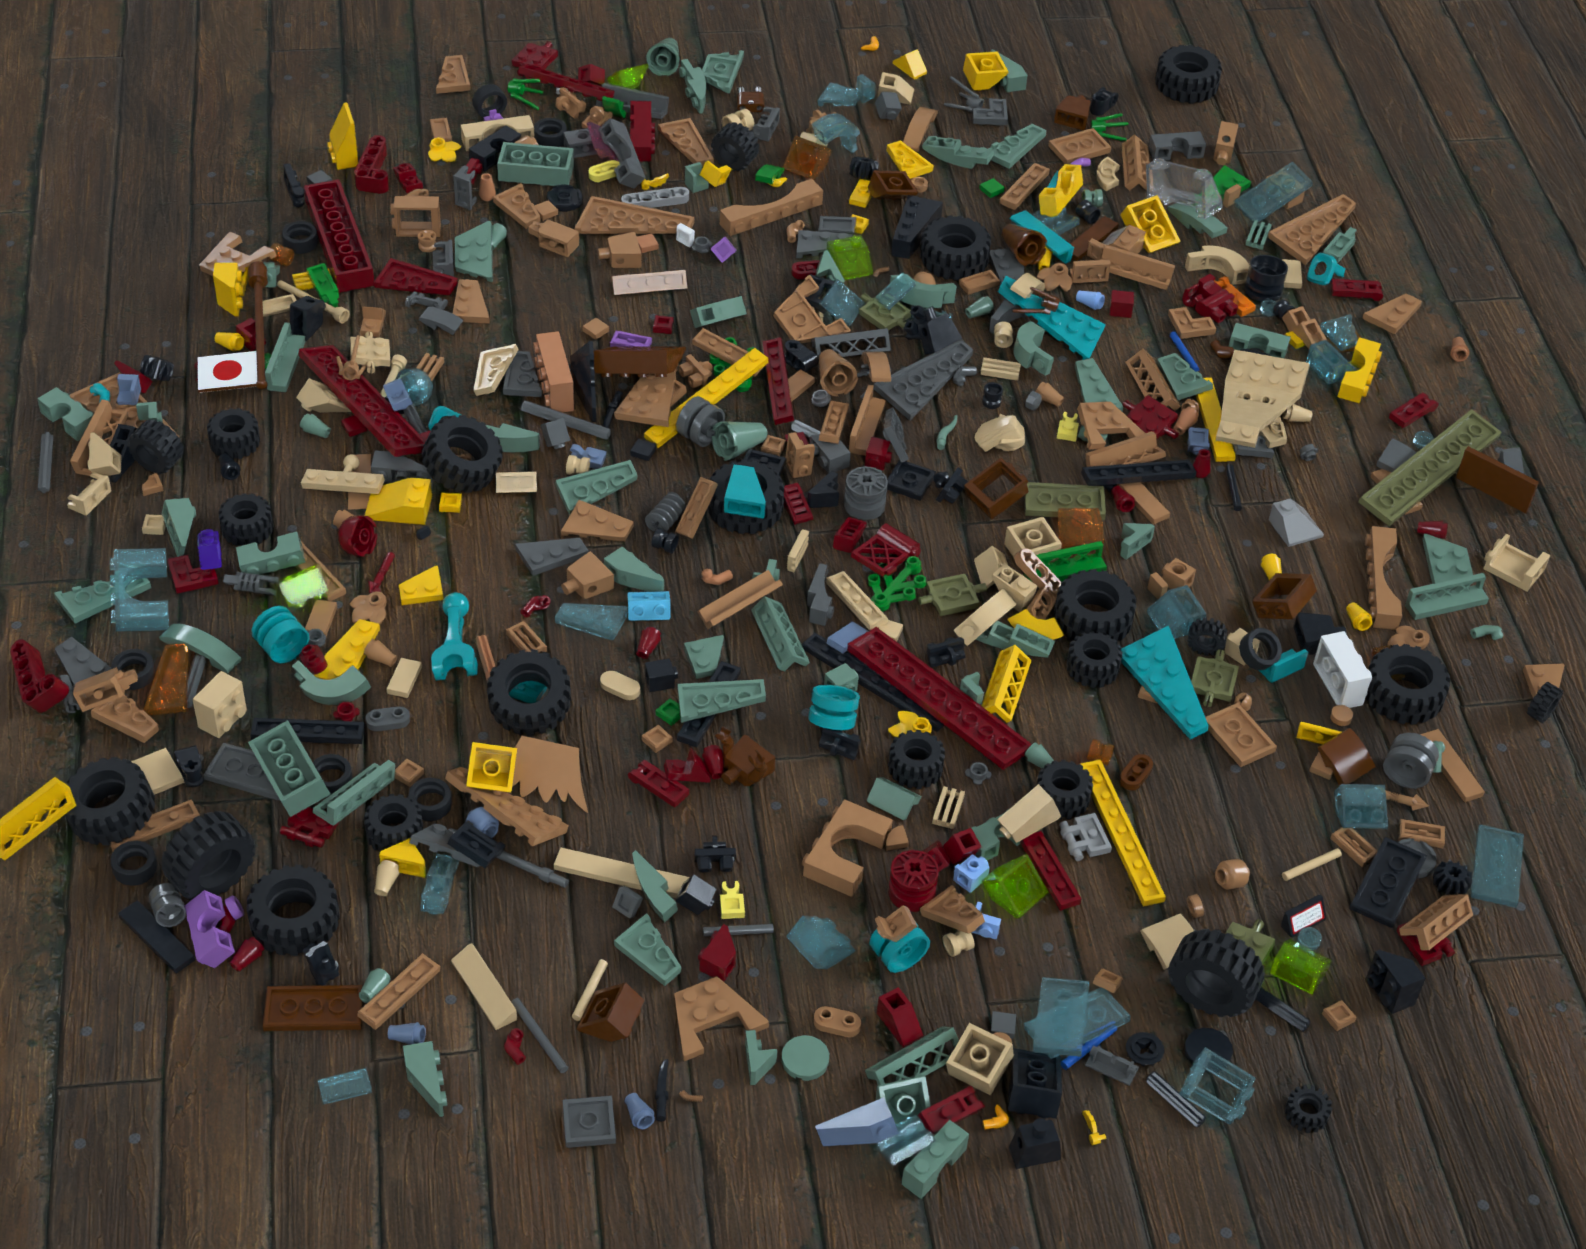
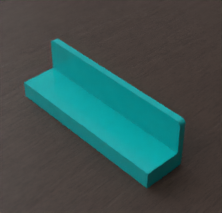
(1055, 243)

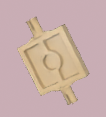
(371, 351)

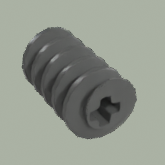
(666, 512)

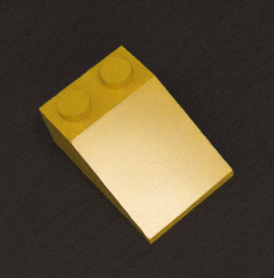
(343, 140)
(1151, 217)
(401, 502)

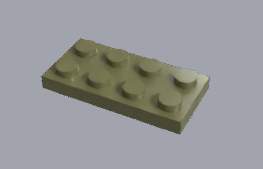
(1046, 498)

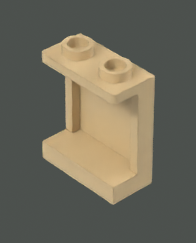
(1514, 565)

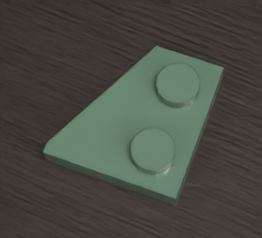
(704, 655)

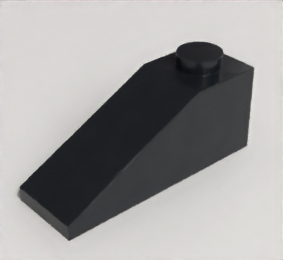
(119, 443)

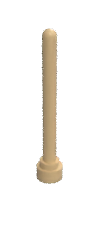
(339, 313)
(397, 364)

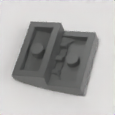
(1394, 455)

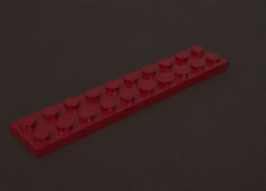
(364, 402)
(939, 697)

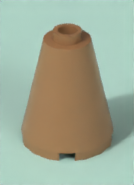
(836, 373)

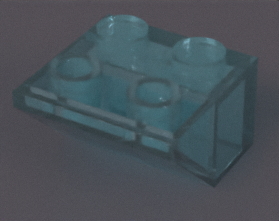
(1328, 362)
(1177, 610)
(1361, 806)
(820, 941)

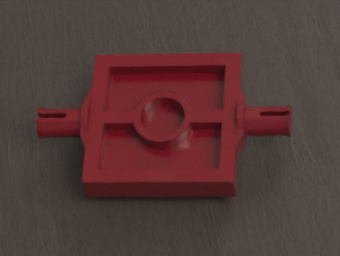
(535, 55)
(1152, 416)

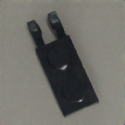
(293, 186)

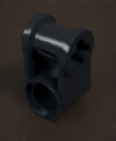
(1102, 101)
(800, 356)
(190, 765)

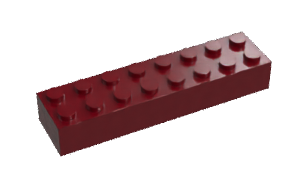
(339, 236)

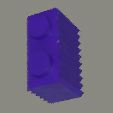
(209, 549)

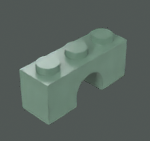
(1250, 337)
(59, 405)
(286, 554)
(988, 837)
(924, 1169)

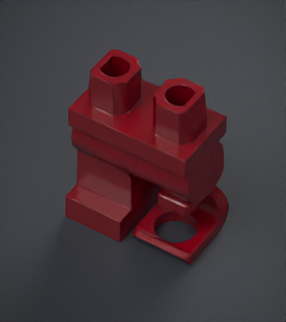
(1210, 299)

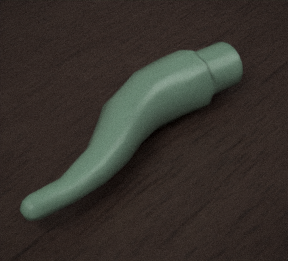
(941, 438)

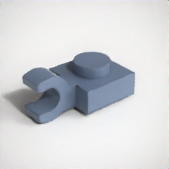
(596, 456)

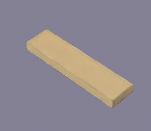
(856, 600)

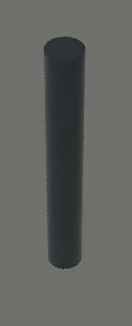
(1233, 487)

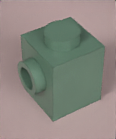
(842, 676)

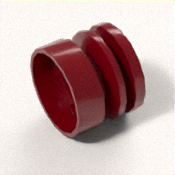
(913, 879)

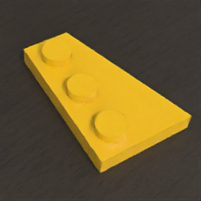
(908, 160)

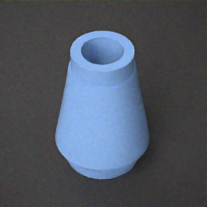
(1091, 299)

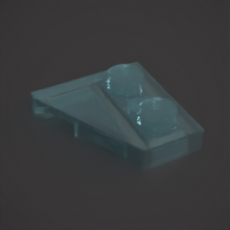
(839, 95)
(1340, 332)

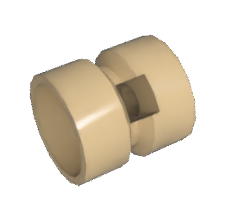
(742, 116)

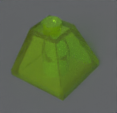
(628, 77)
(1015, 886)

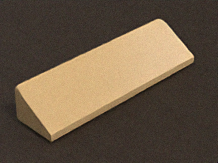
(484, 987)

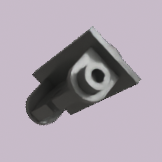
(1112, 1065)

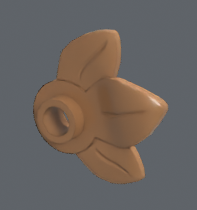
(1054, 278)
(367, 609)
(1409, 636)

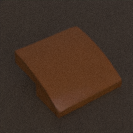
(1346, 756)

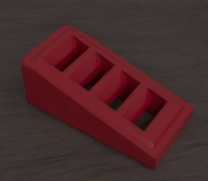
(145, 382)
(794, 492)
(848, 537)

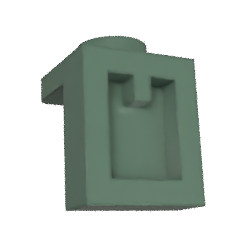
(971, 687)

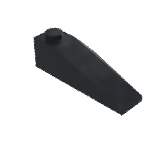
(583, 377)

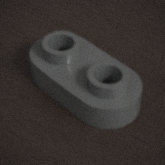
(387, 718)

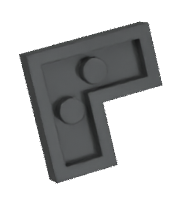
(994, 115)

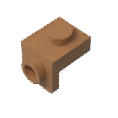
(896, 924)

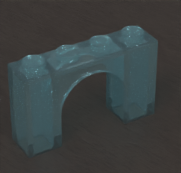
(129, 612)

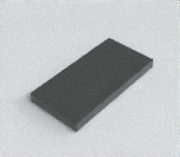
(240, 770)

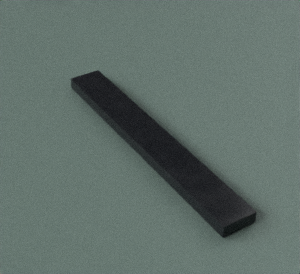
(868, 678)

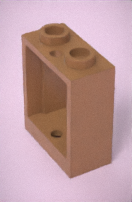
(411, 229)

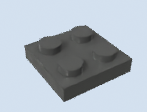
(589, 1121)

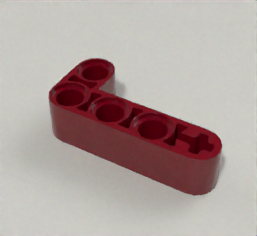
(368, 172)
(35, 687)

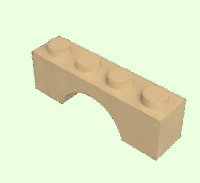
(476, 132)

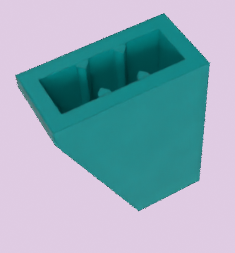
(744, 493)

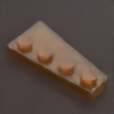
(170, 682)

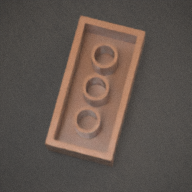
(553, 372)

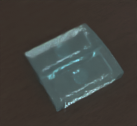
(1059, 223)
(911, 1138)

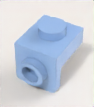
(990, 927)

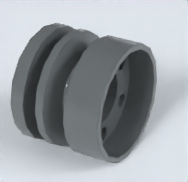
(865, 493)

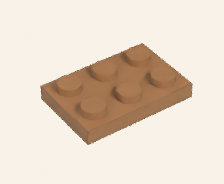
(1079, 145)
(1240, 735)

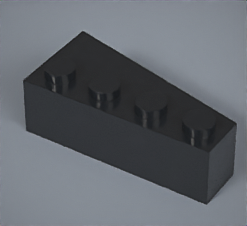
(914, 218)

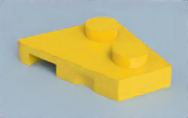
(422, 588)

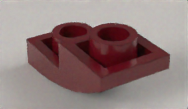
(407, 177)

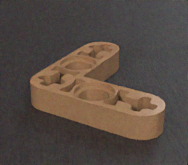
(1024, 560)

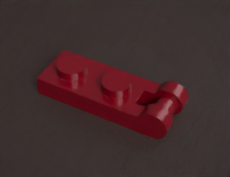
(1356, 288)
(1413, 410)
(657, 783)
(951, 1108)

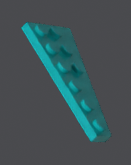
(1065, 324)
(1162, 673)

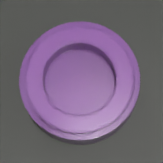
(234, 907)

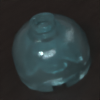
(416, 384)

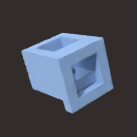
(971, 872)

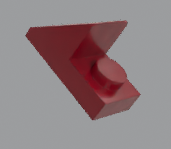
(691, 770)

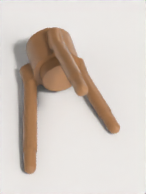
(351, 369)

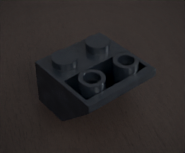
(1395, 980)

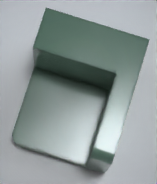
(693, 179)

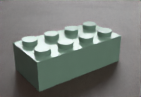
(535, 164)
(289, 768)

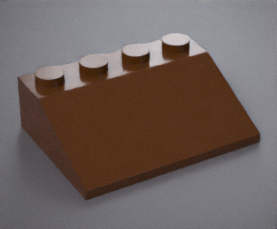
(637, 360)

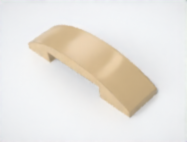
(1023, 285)

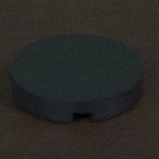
(565, 197)
(1208, 1038)

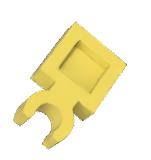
(1068, 428)
(731, 902)

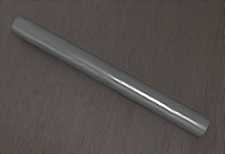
(539, 1035)

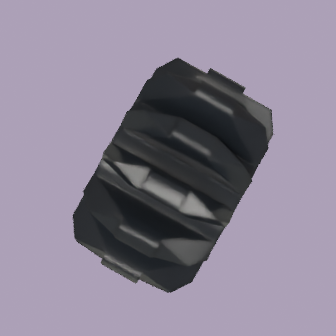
(863, 167)
(156, 368)
(1452, 878)

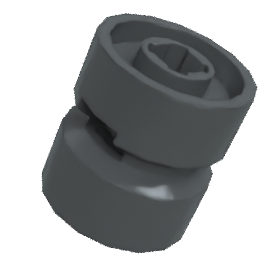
(167, 905)

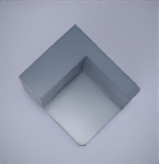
(128, 389)

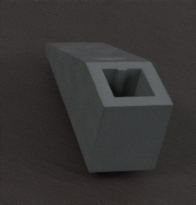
(397, 468)

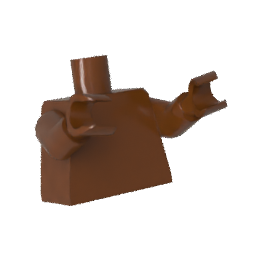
(744, 760)

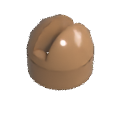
(1247, 700)

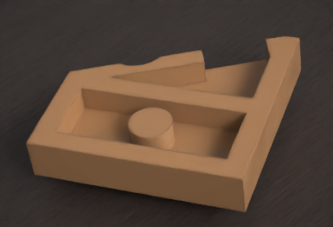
(1540, 674)

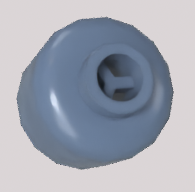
(483, 821)

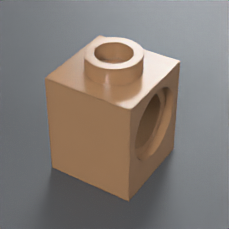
(1178, 574)

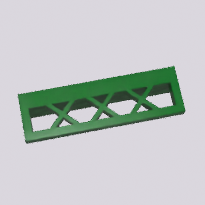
(1064, 567)

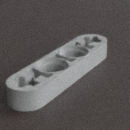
(679, 194)

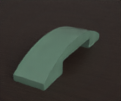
(202, 643)

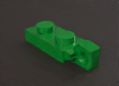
(323, 284)

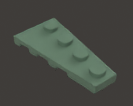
(1015, 147)
(88, 601)

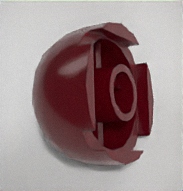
(357, 535)

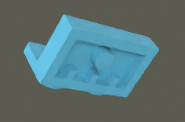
(648, 605)

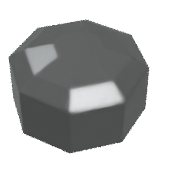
(1033, 400)

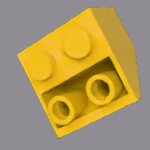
(228, 287)

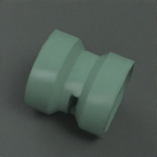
(1094, 197)

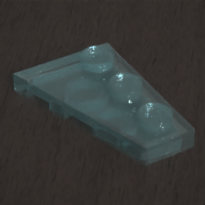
(593, 619)

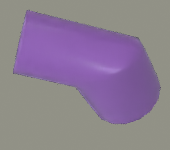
(1085, 162)

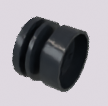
(1266, 278)

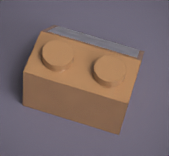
(1127, 238)

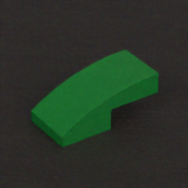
(614, 106)
(769, 173)

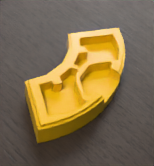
(1048, 628)

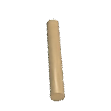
(1309, 865)
(589, 990)

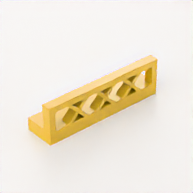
(1002, 679)
(30, 814)

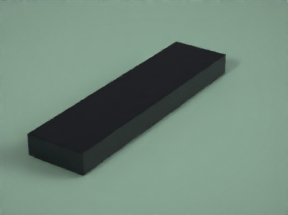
(156, 937)

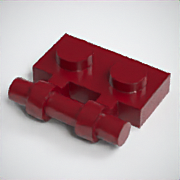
(310, 823)
(1426, 956)

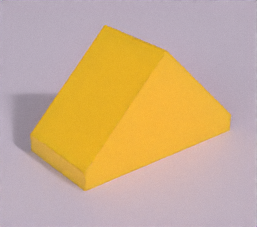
(911, 64)
(407, 857)

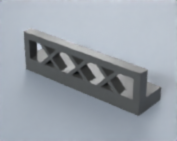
(659, 103)
(854, 337)

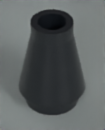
(229, 468)

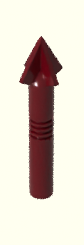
(374, 586)

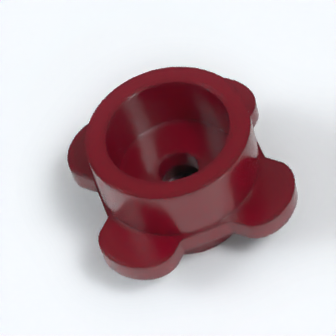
(346, 711)

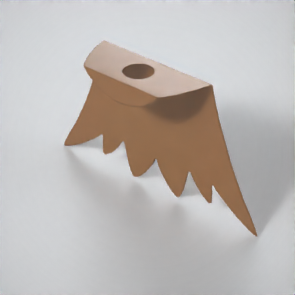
(550, 768)

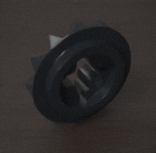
(1141, 1041)

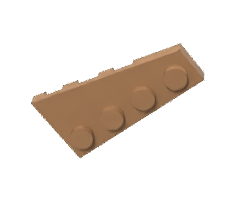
(687, 140)

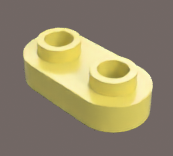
(603, 171)

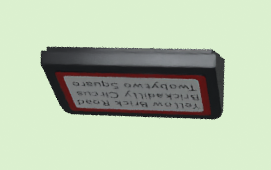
(1304, 915)

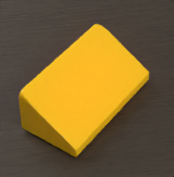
(1315, 733)

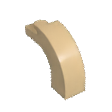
(1219, 259)
(985, 616)

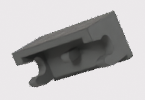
(767, 124)
(463, 188)
(443, 258)

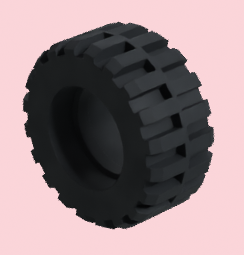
(1188, 74)
(955, 247)
(471, 437)
(773, 492)
(1100, 590)
(523, 668)
(1401, 702)
(117, 819)
(208, 855)
(286, 887)
(1216, 972)

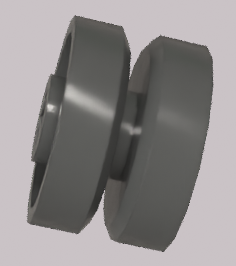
(698, 420)
(1411, 760)

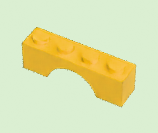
(1055, 199)
(1354, 382)

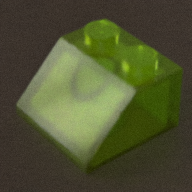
(851, 256)
(303, 586)
(1300, 966)

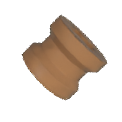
(426, 240)

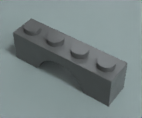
(617, 138)

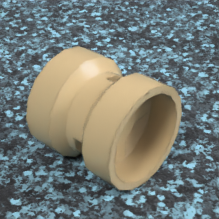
(1003, 334)
(577, 465)
(956, 942)

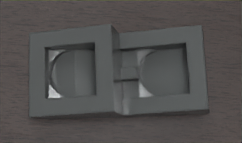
(445, 320)

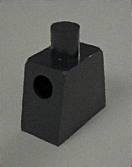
(306, 316)
(937, 331)
(1310, 629)
(1035, 1144)

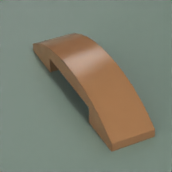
(918, 127)
(878, 366)

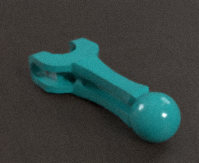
(454, 652)

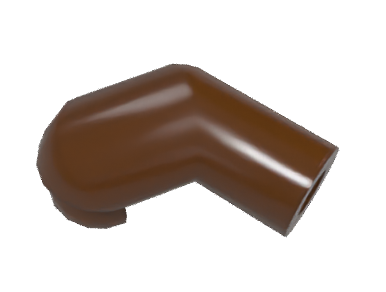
(1222, 352)

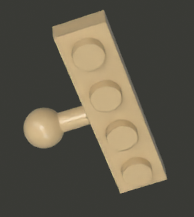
(343, 481)

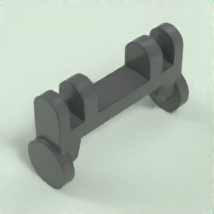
(421, 299)

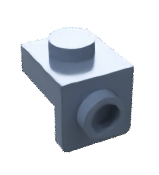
(397, 395)
(1197, 439)

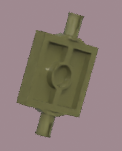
(881, 316)
(952, 594)
(1214, 678)
(1253, 938)

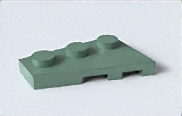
(1181, 378)

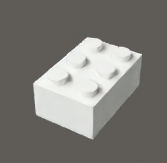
(1342, 670)

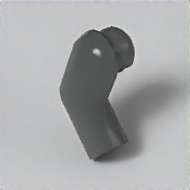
(962, 372)

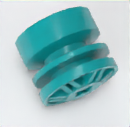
(280, 634)

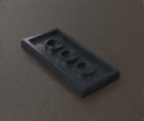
(1388, 882)

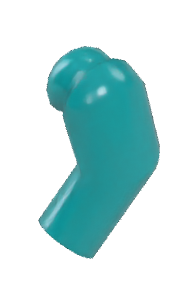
(99, 389)

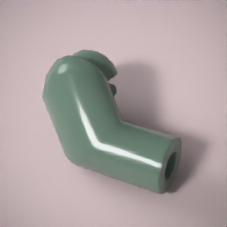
(1484, 630)

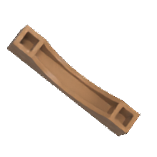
(743, 218)
(1385, 607)

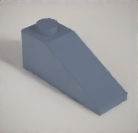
(860, 1126)

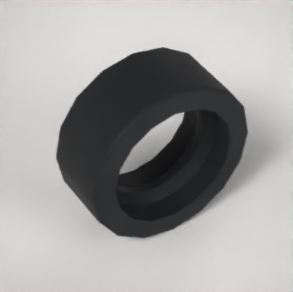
(485, 92)
(547, 125)
(300, 228)
(1271, 642)
(136, 656)
(336, 762)
(432, 785)
(137, 876)

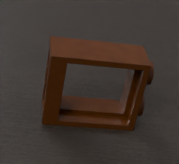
(986, 477)
(1297, 587)

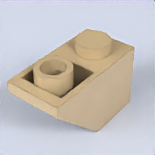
(896, 84)
(102, 457)
(1016, 585)

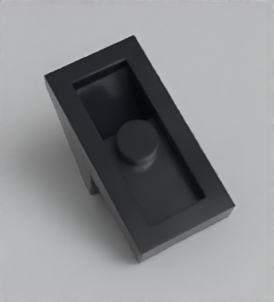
(825, 492)

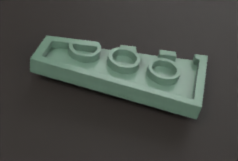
(1094, 384)
(595, 484)
(710, 698)

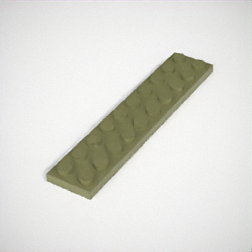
(1428, 468)

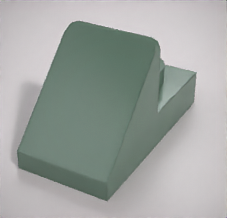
(828, 267)
(1135, 537)
(758, 1060)

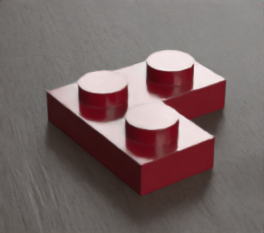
(190, 579)

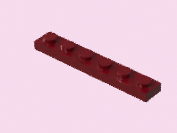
(560, 81)
(778, 381)

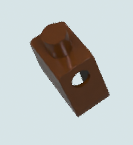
(1073, 112)

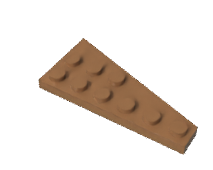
(617, 217)
(1310, 231)
(91, 402)
(512, 810)

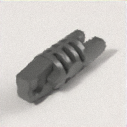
(250, 582)

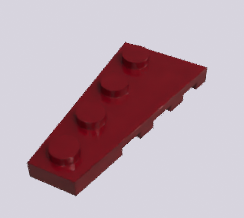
(409, 277)

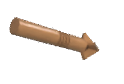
(1415, 802)

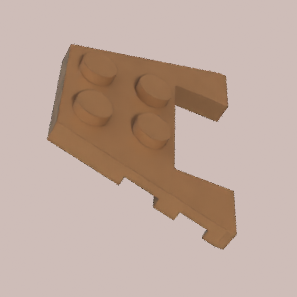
(226, 254)
(801, 320)
(1104, 419)
(707, 1006)

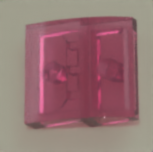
(600, 147)

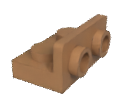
(1090, 271)
(799, 456)

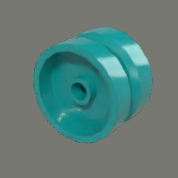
(834, 707)
(903, 953)

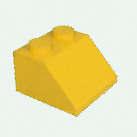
(984, 69)
(491, 767)

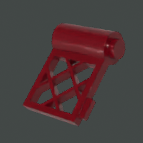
(893, 543)

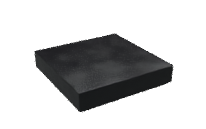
(910, 480)

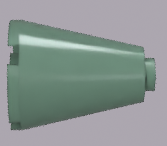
(663, 57)
(737, 437)

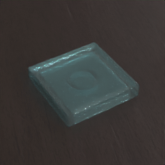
(842, 302)

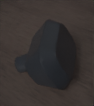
(423, 532)

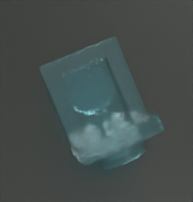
(866, 87)

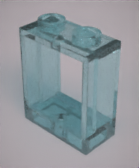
(1227, 1072)

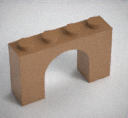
(847, 822)

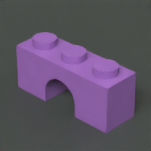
(210, 943)

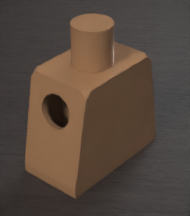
(1224, 150)
(622, 251)
(588, 577)

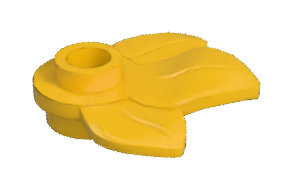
(443, 150)
(908, 722)

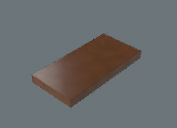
(1497, 479)
(312, 1008)

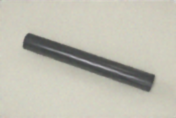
(741, 929)

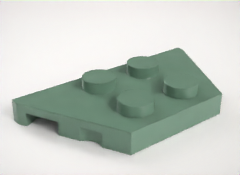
(722, 69)
(474, 252)
(1445, 560)

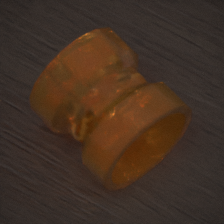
(284, 255)
(1097, 748)

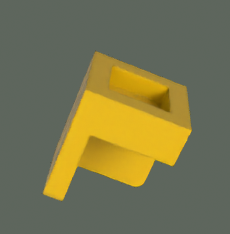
(715, 175)

